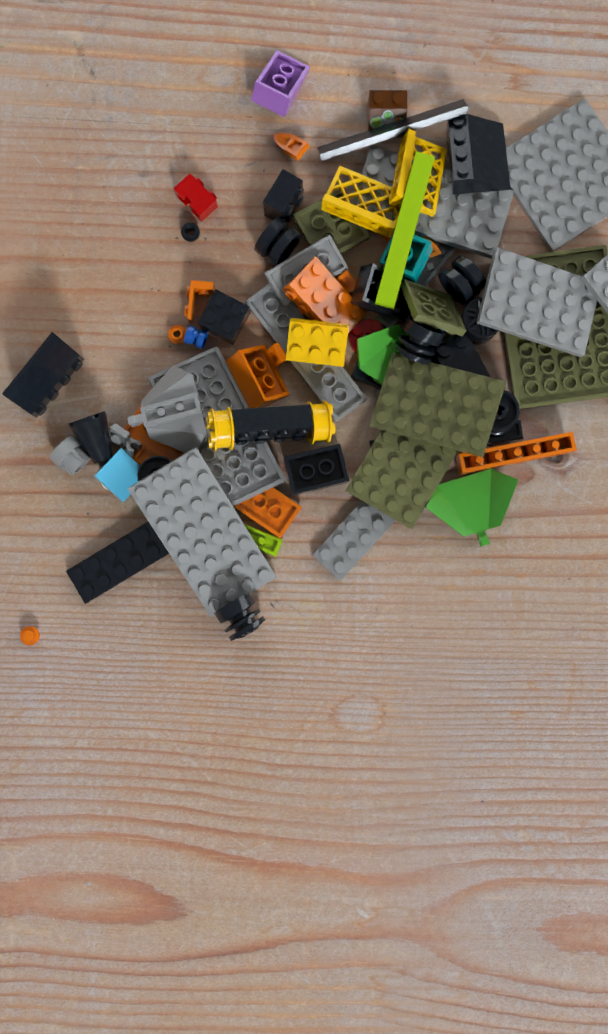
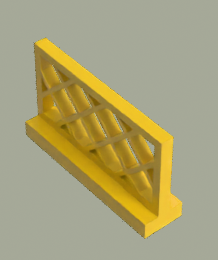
(403, 169)
(359, 213)

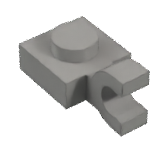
(122, 437)

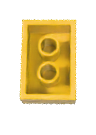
(317, 342)

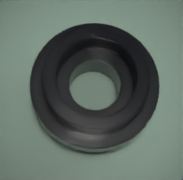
(187, 227)

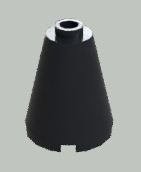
(94, 437)

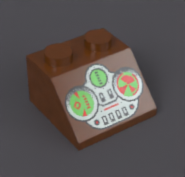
(386, 107)

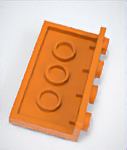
(322, 296)

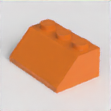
(256, 377)

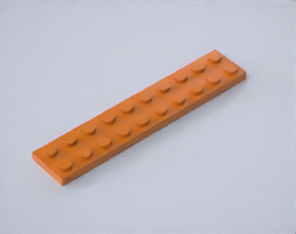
(269, 509)

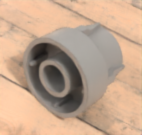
(70, 456)

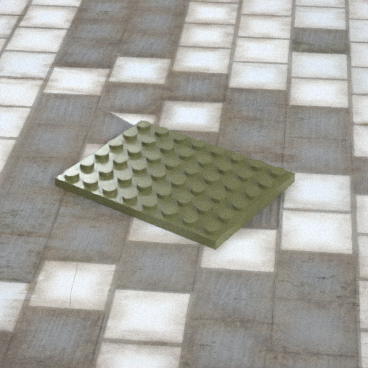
(553, 377)

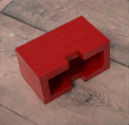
(192, 192)

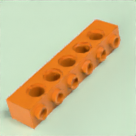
(517, 453)

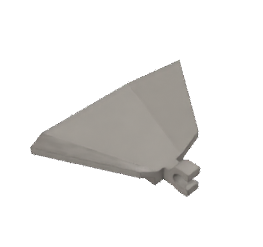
(173, 412)

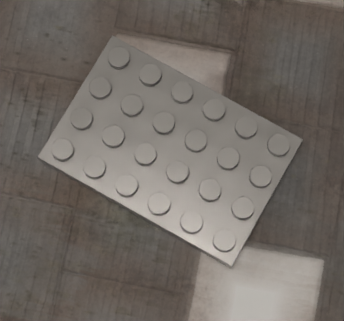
(537, 303)

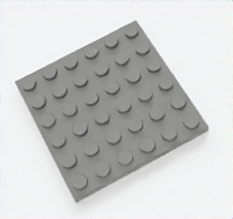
(562, 174)

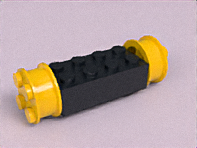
(269, 424)

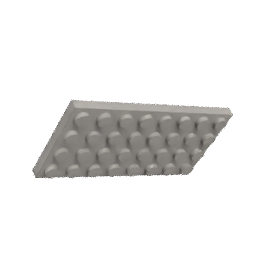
(461, 220)
(246, 468)
(202, 531)

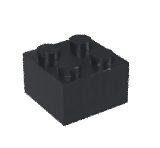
(284, 196)
(224, 317)

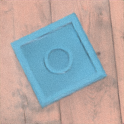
(119, 474)

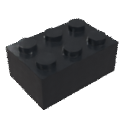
(316, 469)

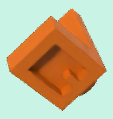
(203, 289)

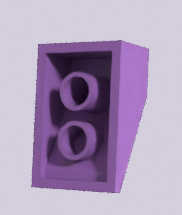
(279, 83)

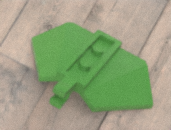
(376, 351)
(474, 502)

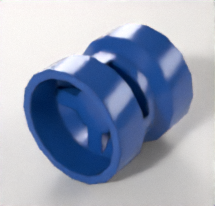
(196, 337)

